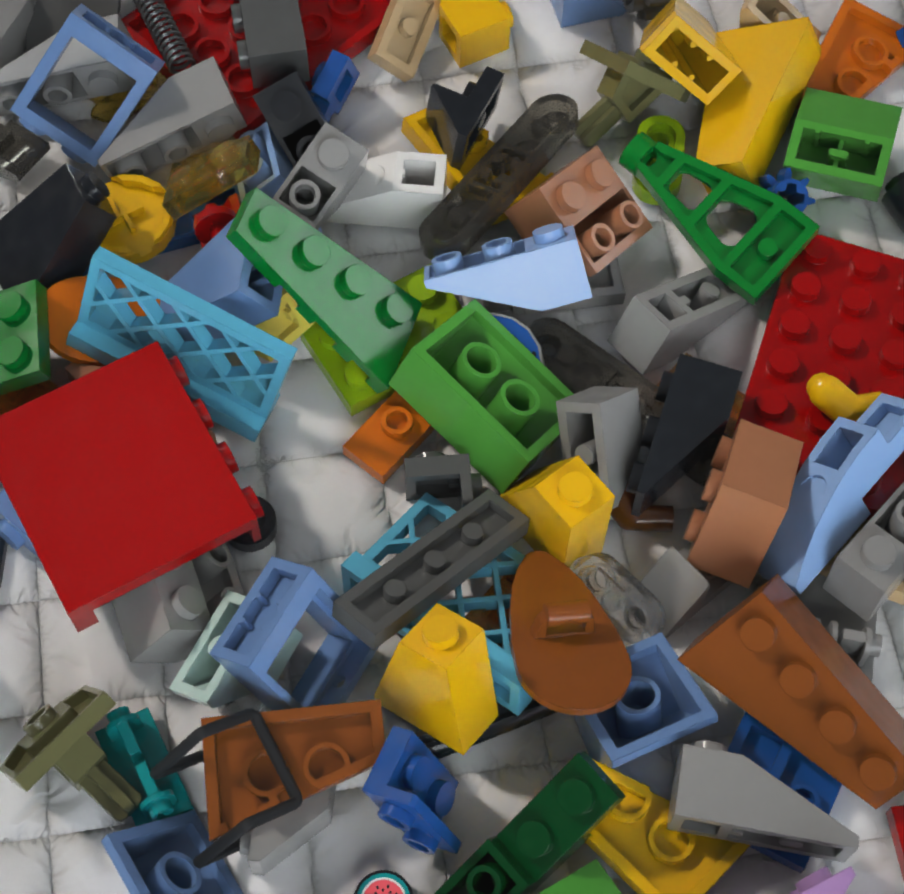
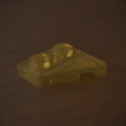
(209, 174)

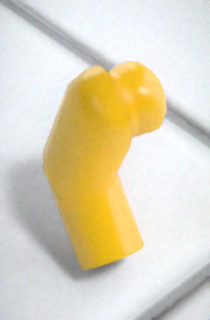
(836, 398)

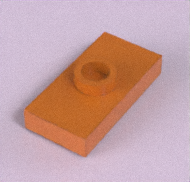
(387, 438)

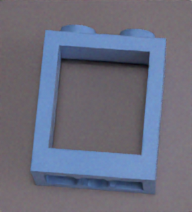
(112, 46)
(265, 624)

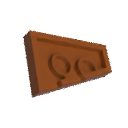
(317, 742)

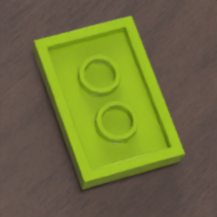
(347, 377)

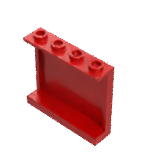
(121, 480)

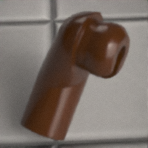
(655, 518)

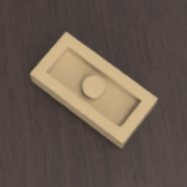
(404, 36)

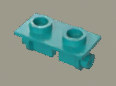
(133, 750)

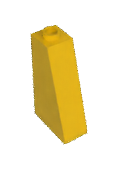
(755, 108)

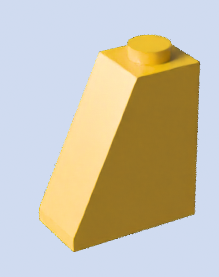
(689, 50)
(565, 509)
(442, 679)

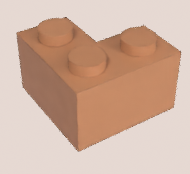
(744, 502)

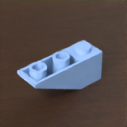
(524, 273)

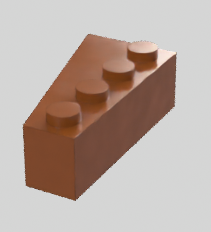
(805, 689)

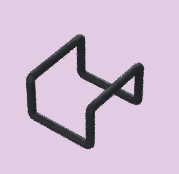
(175, 762)

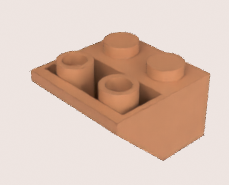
(592, 200)

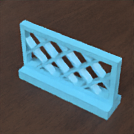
(109, 330)
(358, 567)

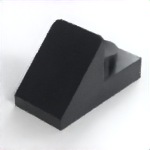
(460, 118)

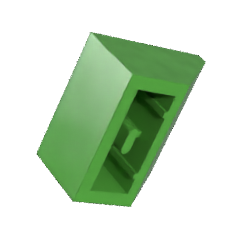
(842, 143)

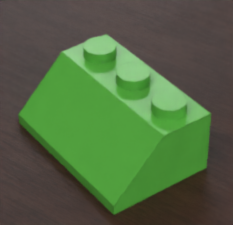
(483, 394)

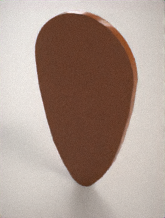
(564, 640)

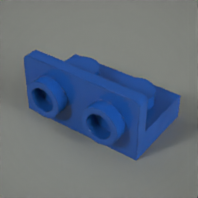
(413, 792)

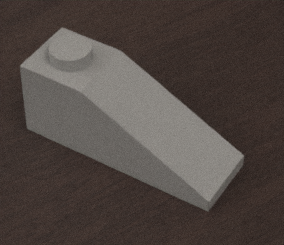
(672, 319)
(740, 802)

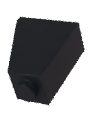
(55, 229)

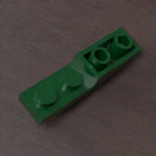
(540, 834)

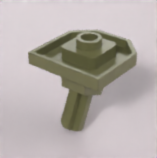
(624, 90)
(59, 740)

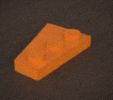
(857, 52)

